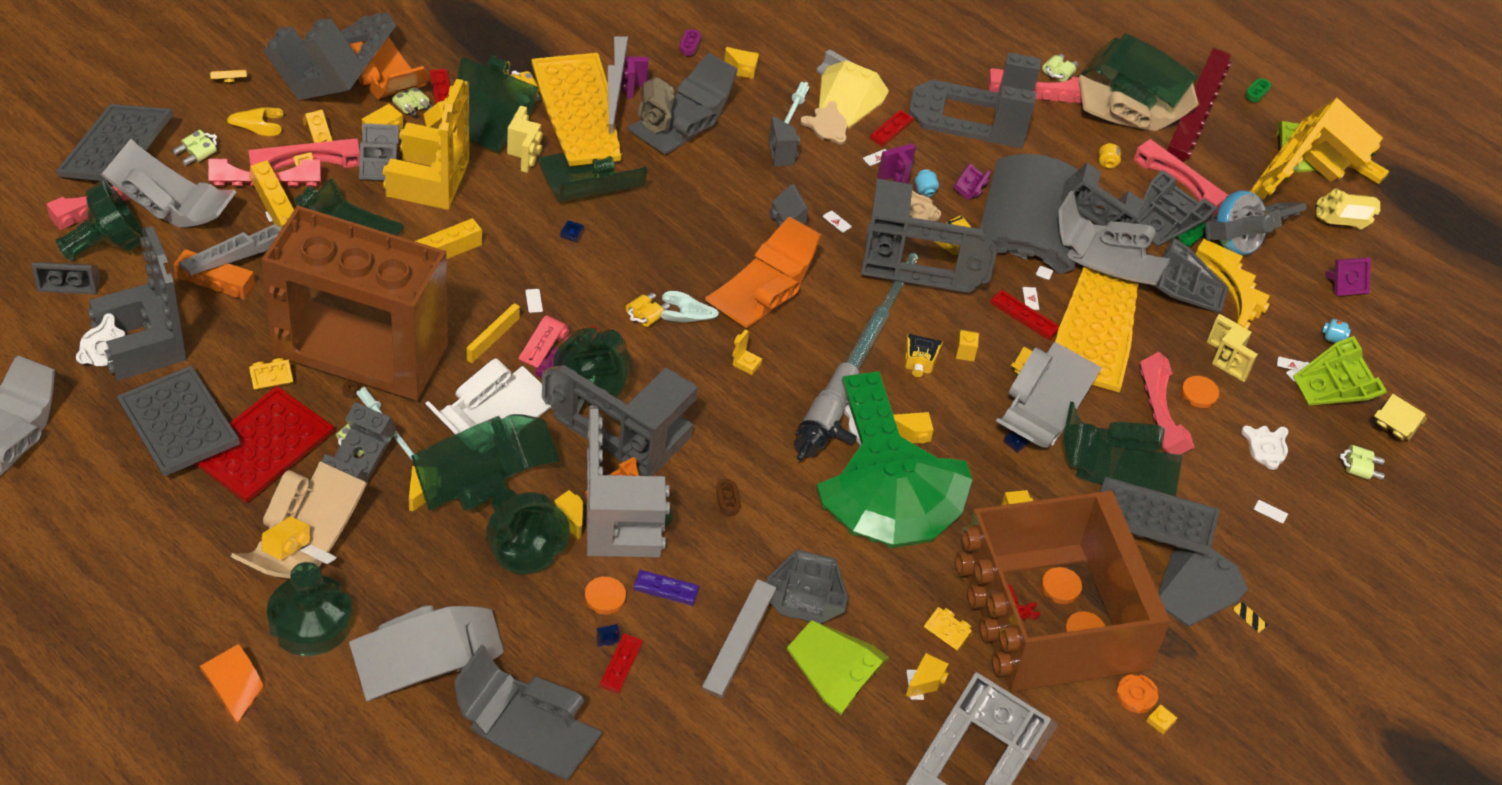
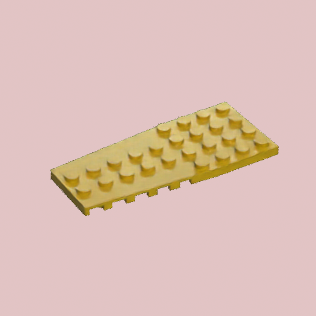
(577, 105)
(1101, 324)

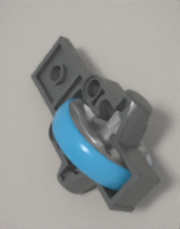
(1246, 215)

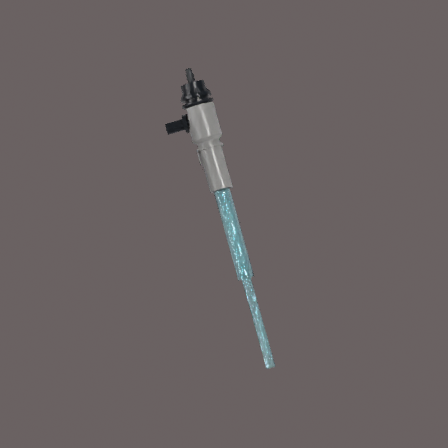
(826, 410)

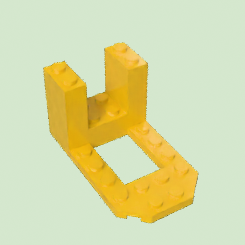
(1326, 140)
(434, 147)

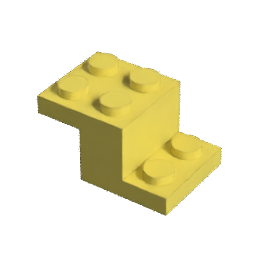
(524, 139)
(1232, 351)
(1400, 418)

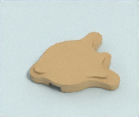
(827, 123)
(923, 208)

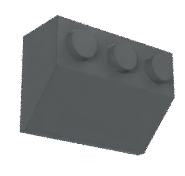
(66, 277)

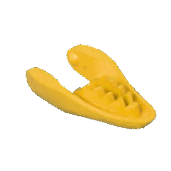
(254, 121)

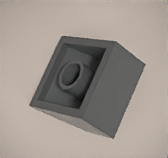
(783, 143)
(788, 205)

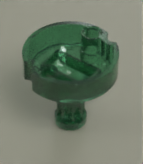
(107, 221)
(597, 357)
(526, 531)
(309, 612)

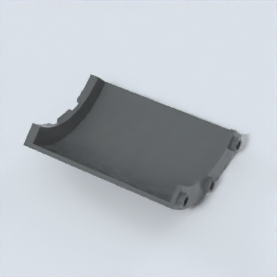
(1026, 206)

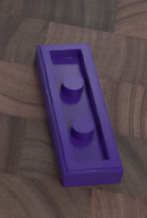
(666, 587)

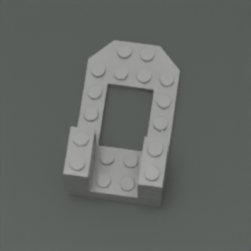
(622, 511)
(999, 714)

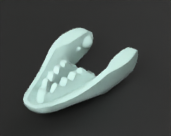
(690, 309)

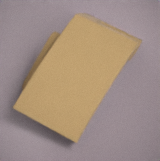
(1124, 110)
(321, 503)

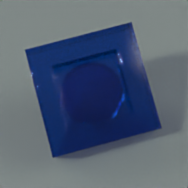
(572, 231)
(1016, 441)
(607, 635)

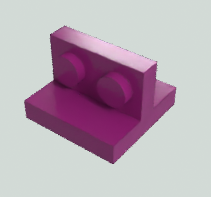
(634, 74)
(897, 163)
(1351, 276)

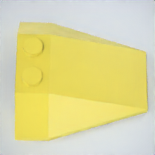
(853, 89)

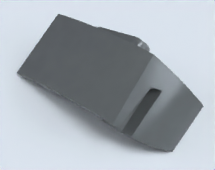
(694, 106)
(524, 719)

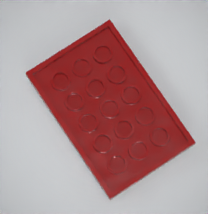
(271, 438)

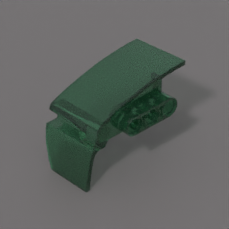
(1141, 71)
(1121, 453)
(480, 458)

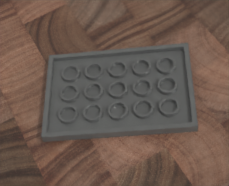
(110, 135)
(177, 420)
(1165, 516)

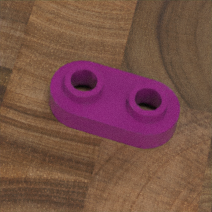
(690, 42)

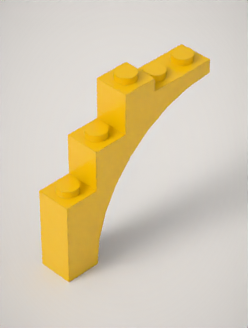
(1227, 266)

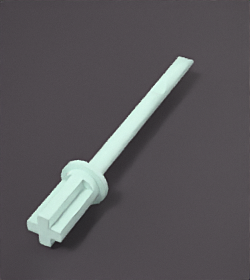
(798, 98)
(371, 403)

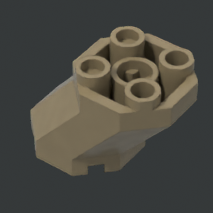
(656, 105)

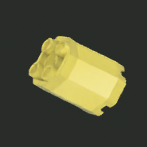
(1347, 209)

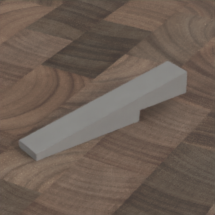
(615, 76)
(231, 250)
(739, 639)

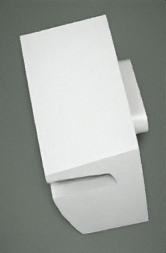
(493, 394)

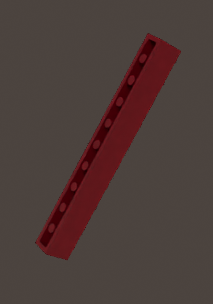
(1206, 92)

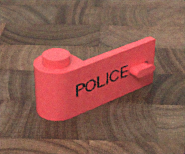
(543, 340)

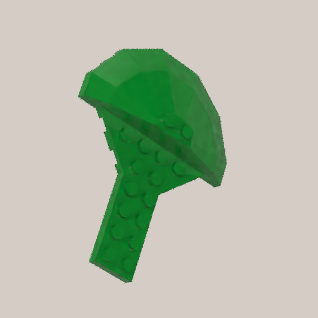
(891, 485)

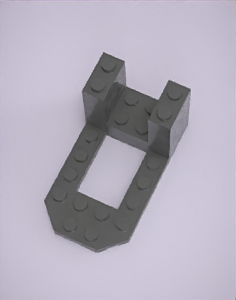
(324, 58)
(1012, 104)
(887, 236)
(143, 306)
(649, 423)

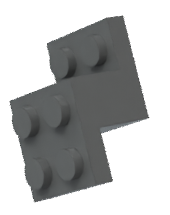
(377, 147)

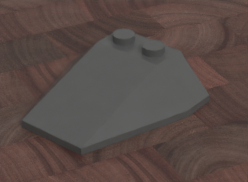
(1171, 209)
(1191, 279)
(1199, 585)
(808, 587)

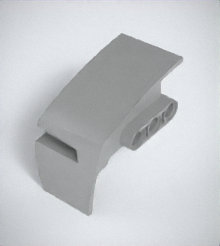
(163, 190)
(1110, 252)
(1045, 392)
(23, 408)
(422, 647)

